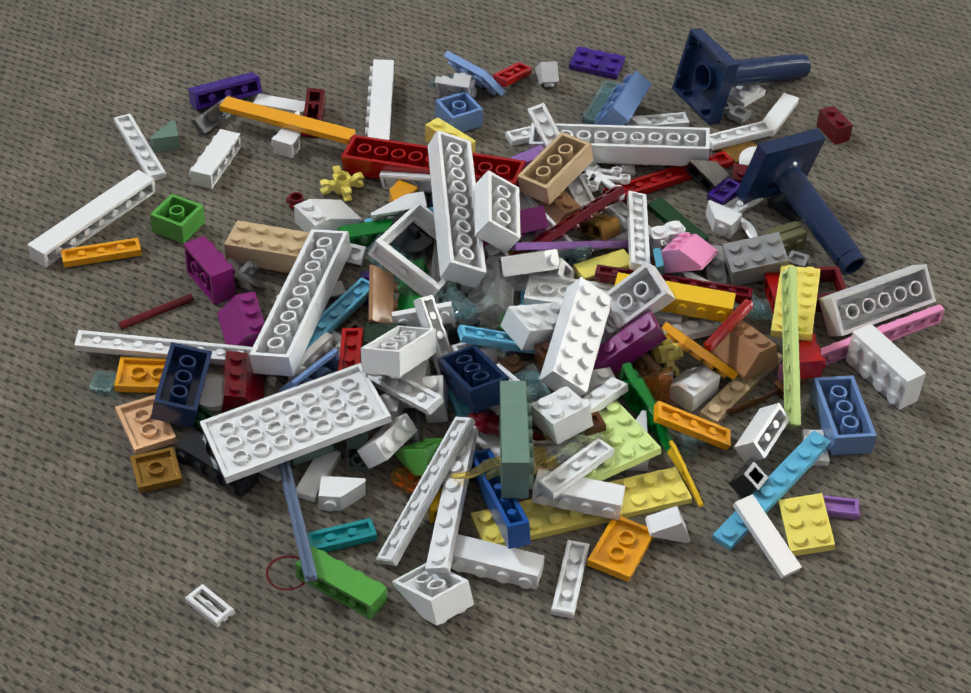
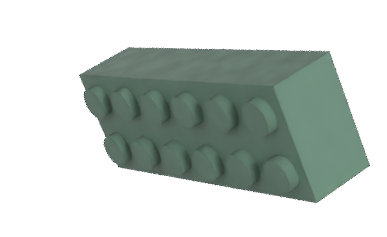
(515, 440)

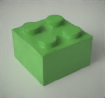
(177, 218)

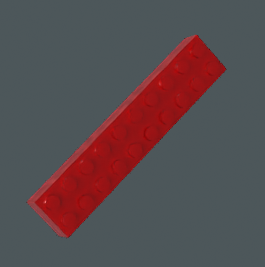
(377, 155)

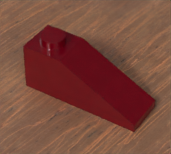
(314, 106)

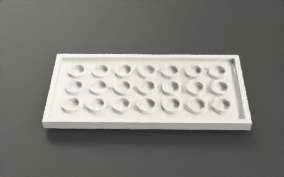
(294, 422)

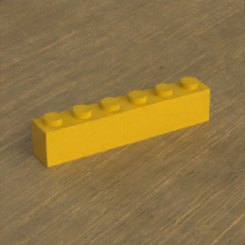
(696, 301)

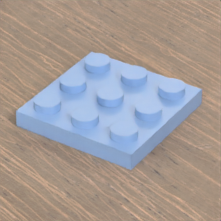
(481, 77)

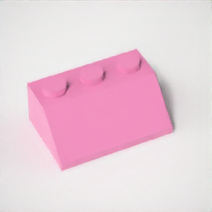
(687, 253)

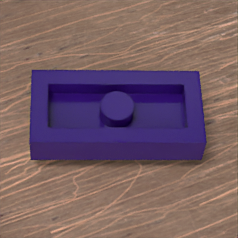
(723, 192)

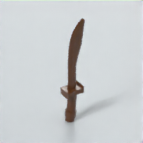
(778, 390)

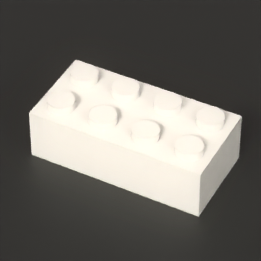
(497, 211)
(531, 323)
(398, 351)
(885, 366)

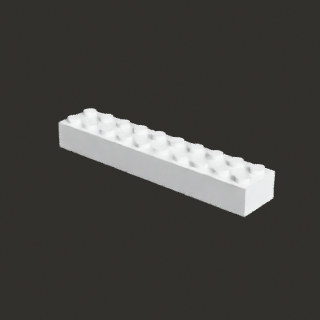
(638, 143)
(453, 196)
(300, 303)

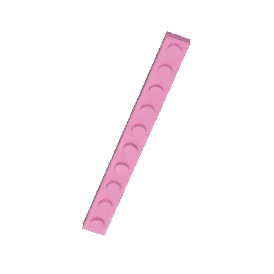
(892, 330)

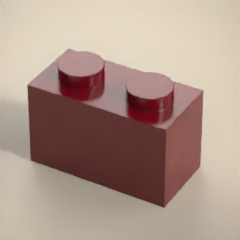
(834, 125)

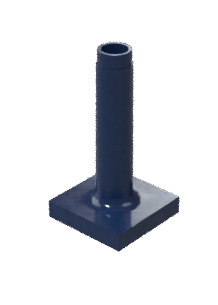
(709, 73)
(784, 168)

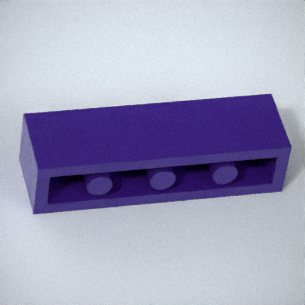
(213, 92)

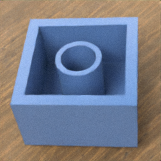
(459, 111)

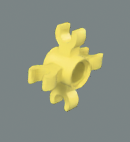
(342, 183)
(667, 354)

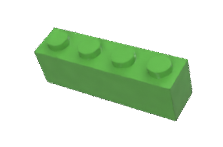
(345, 584)

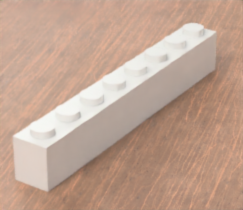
(380, 99)
(91, 218)

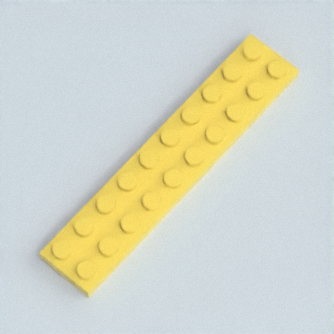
(642, 495)

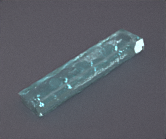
(598, 101)

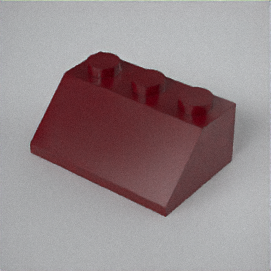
(239, 382)

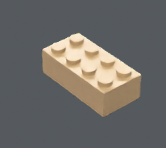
(555, 168)
(265, 245)

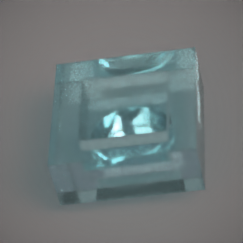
(103, 382)

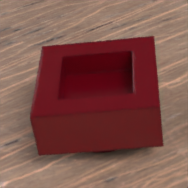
(738, 172)

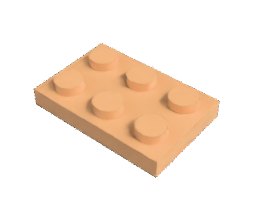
(141, 430)

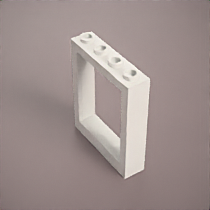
(397, 263)

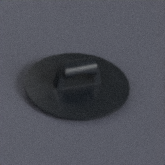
(412, 238)

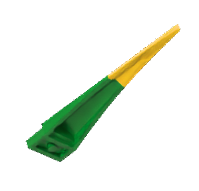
(640, 398)

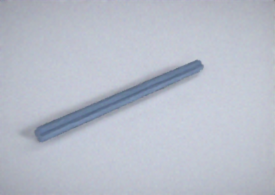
(297, 522)

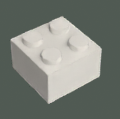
(561, 414)

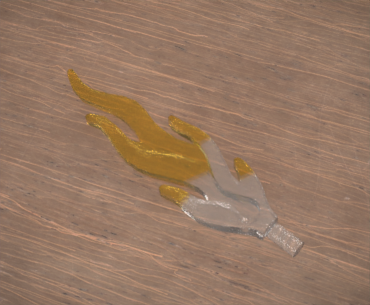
(543, 451)

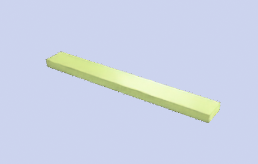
(790, 337)

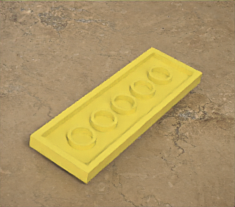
(807, 294)

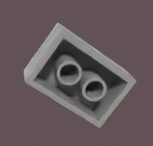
(753, 257)

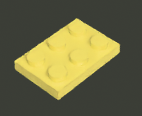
(807, 524)

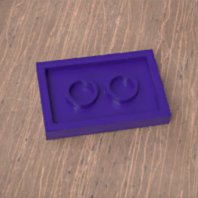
(597, 62)

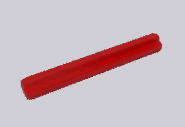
(728, 325)

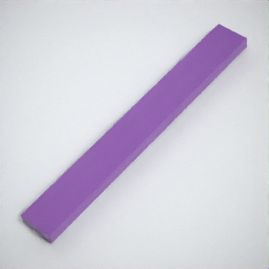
(568, 245)

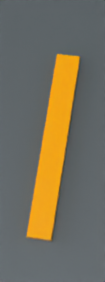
(287, 120)

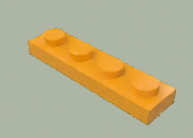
(101, 252)
(692, 425)

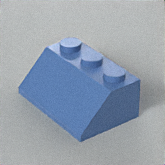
(322, 367)

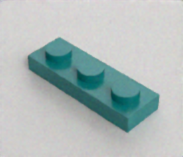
(343, 535)

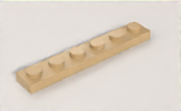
(732, 395)

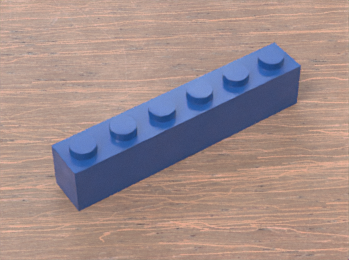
(505, 511)

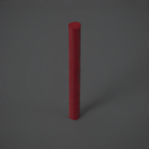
(155, 311)

